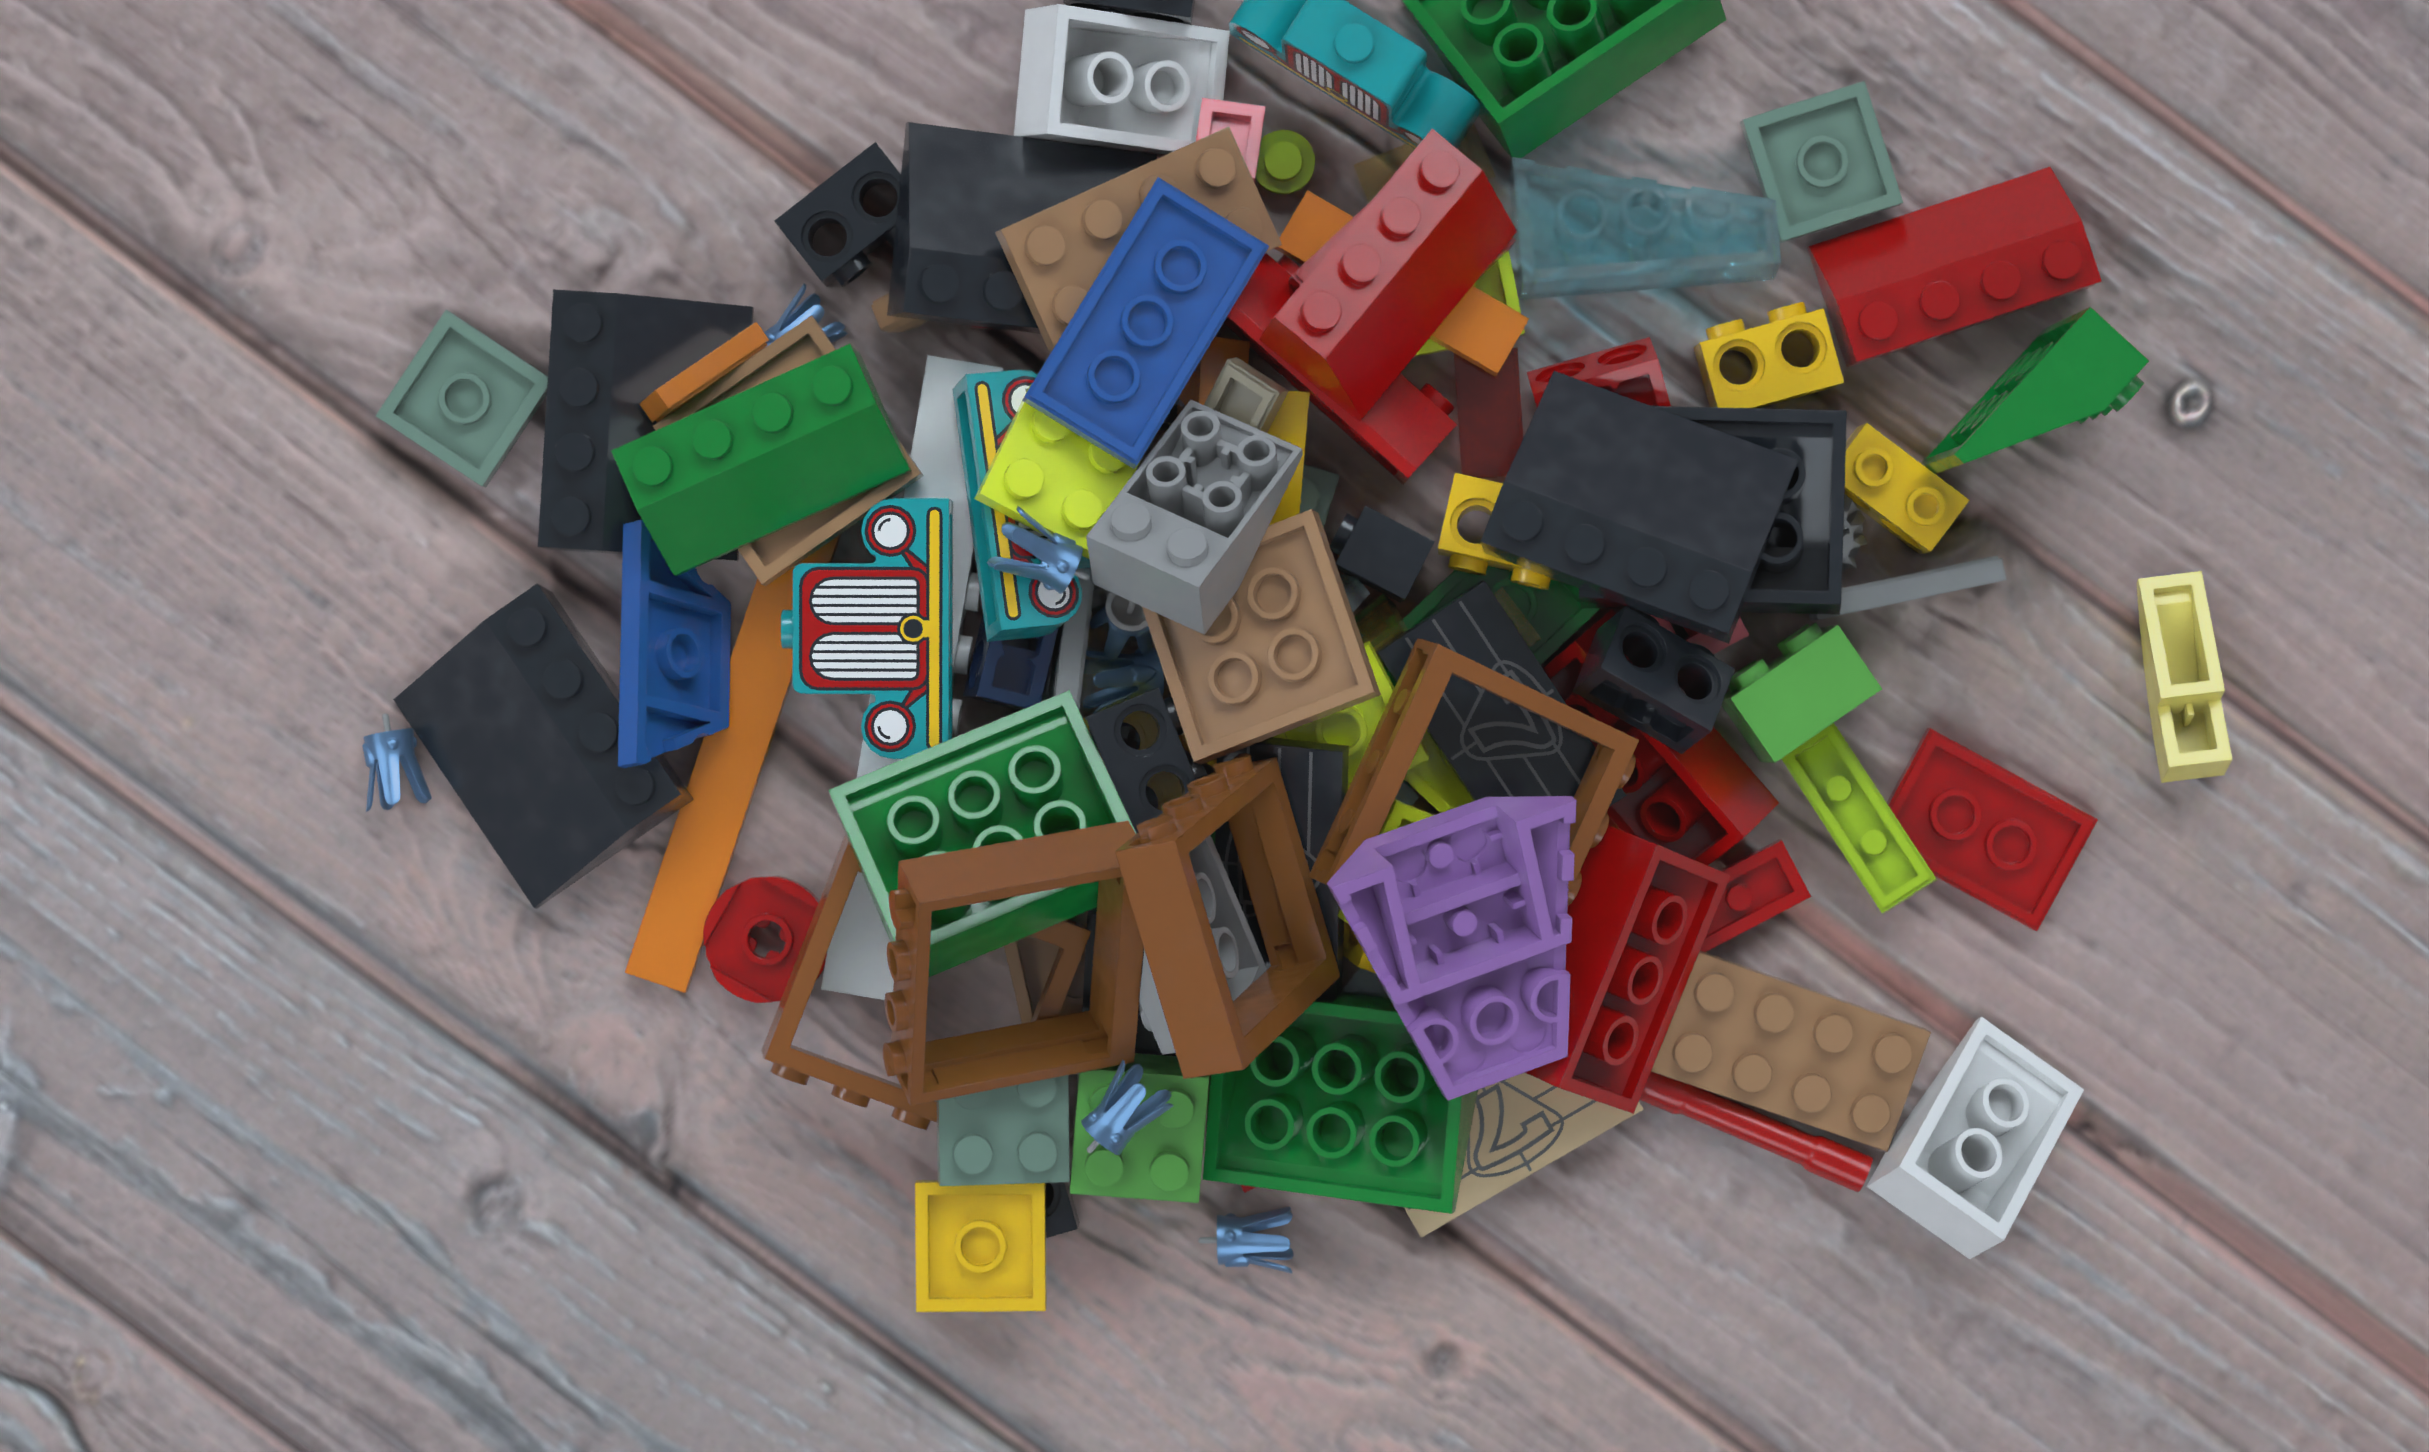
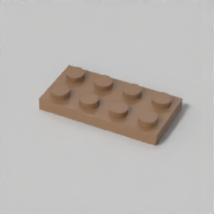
(1068, 244)
(1792, 1051)

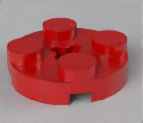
(733, 949)

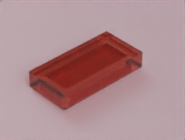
(1488, 417)

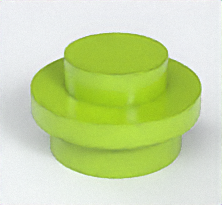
(1285, 162)

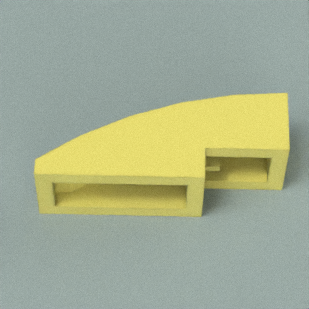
(2182, 677)

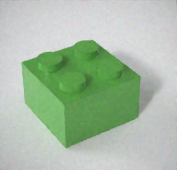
(1798, 692)
(1163, 1156)

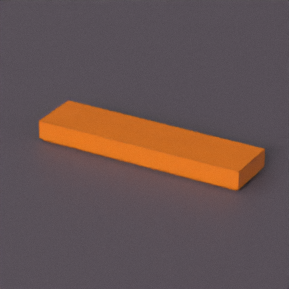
(1477, 327)

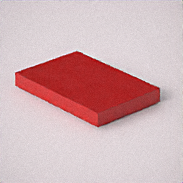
(1988, 828)

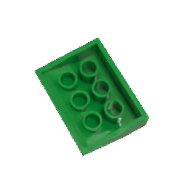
(1554, 60)
(2060, 378)
(980, 789)
(1340, 1113)

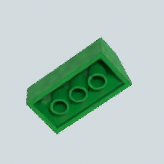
(762, 460)

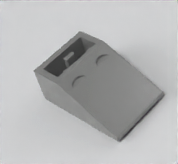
(1192, 516)

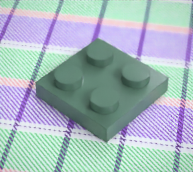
(1822, 161)
(465, 398)
(1005, 1135)

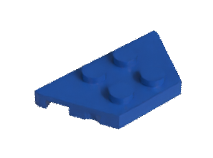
(669, 654)

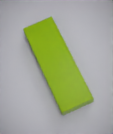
(1858, 819)

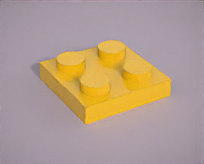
(980, 1247)

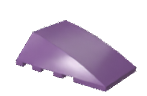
(1471, 933)

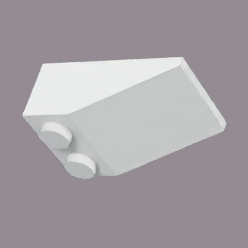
(1116, 78)
(1977, 1140)

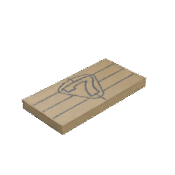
(1516, 1132)

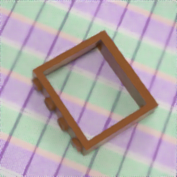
(1403, 730)
(1203, 1021)
(1028, 1049)
(854, 1084)

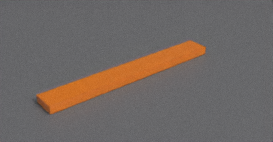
(721, 791)

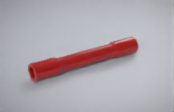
(1812, 1152)

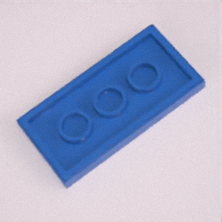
(1145, 323)

